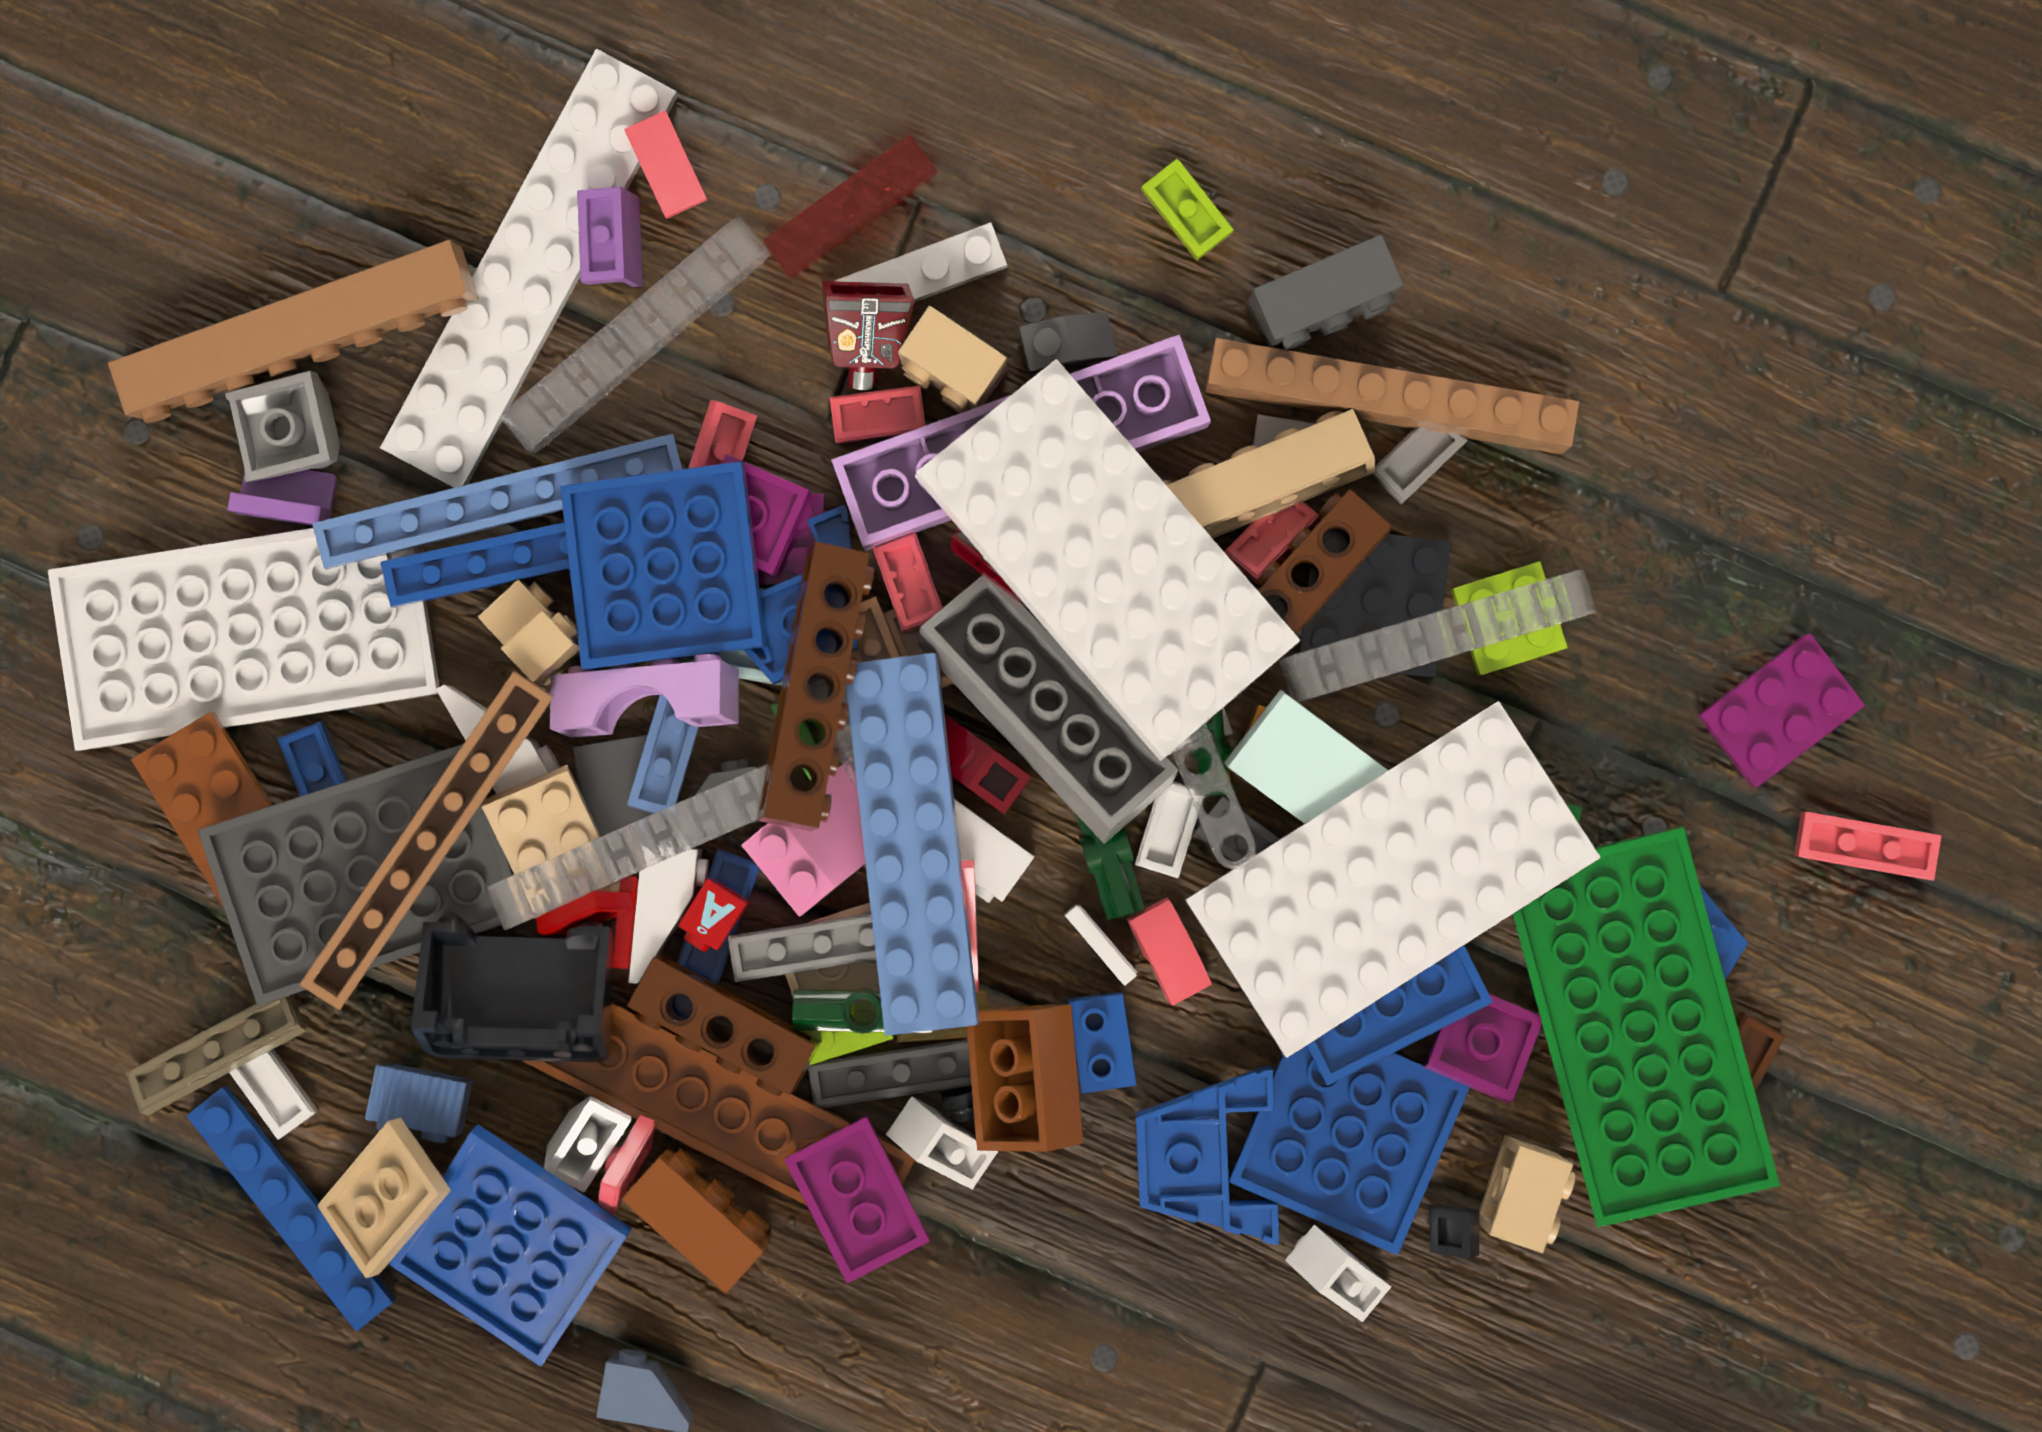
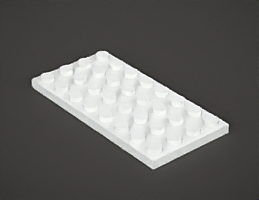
(1107, 559)
(234, 633)
(1392, 879)

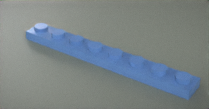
(481, 504)

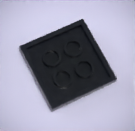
(1391, 586)

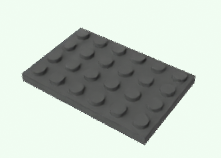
(306, 861)

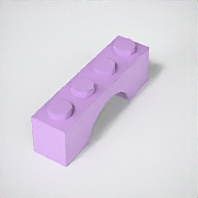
(593, 700)

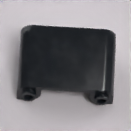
(514, 994)

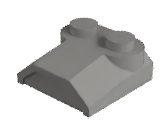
(284, 426)

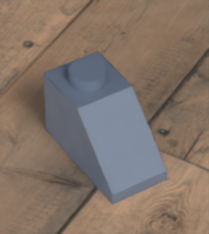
(641, 1394)

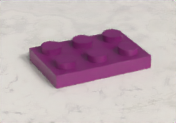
(1781, 710)
(857, 1199)

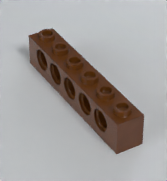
(779, 800)

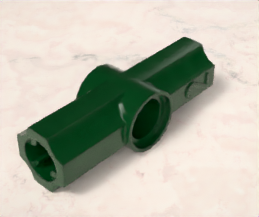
(1112, 871)
(832, 1010)

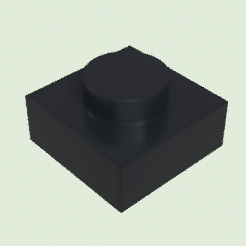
(1454, 1231)

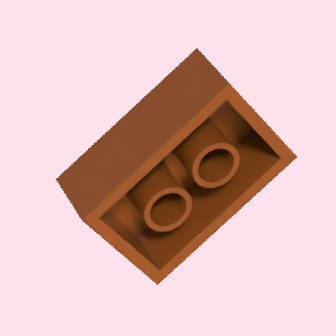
(1025, 1079)
(699, 1218)

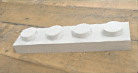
(940, 264)

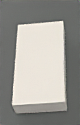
(1168, 831)
(1101, 944)
(274, 1093)

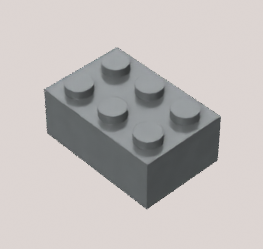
(1325, 295)

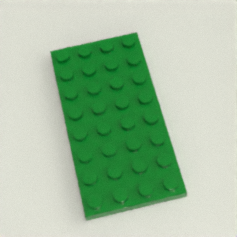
(1644, 1033)

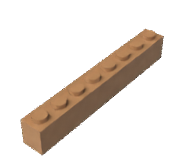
(294, 331)
(1391, 396)
(427, 840)

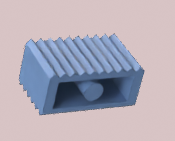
(421, 1098)

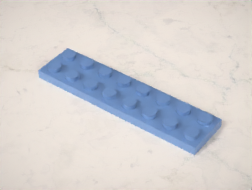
(911, 845)

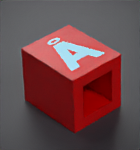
(712, 915)

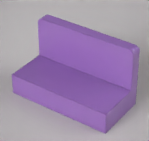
(609, 236)
(290, 498)

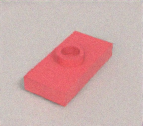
(877, 414)
(1269, 538)
(908, 581)
(625, 1163)

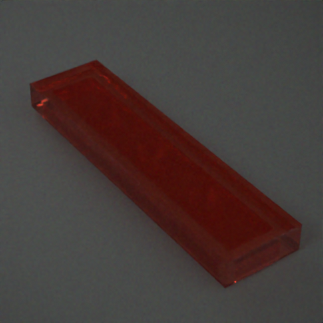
(850, 206)

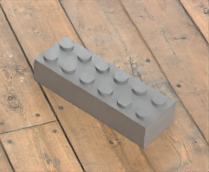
(1045, 707)

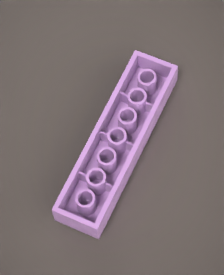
(1142, 392)

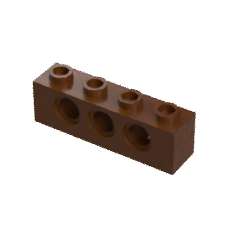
(1365, 532)
(654, 1008)

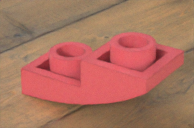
(665, 164)
(1169, 951)

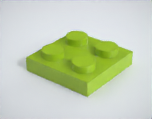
(1519, 648)

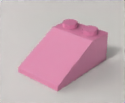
(814, 862)

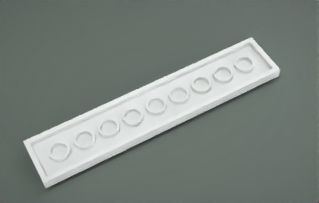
(523, 276)

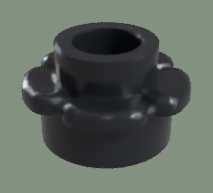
(958, 1104)

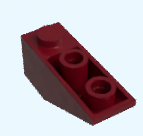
(983, 768)

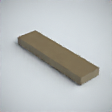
(214, 1053)

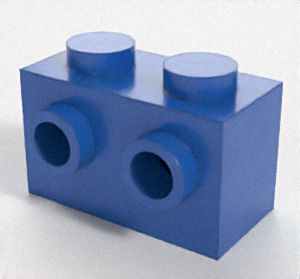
(1102, 1042)

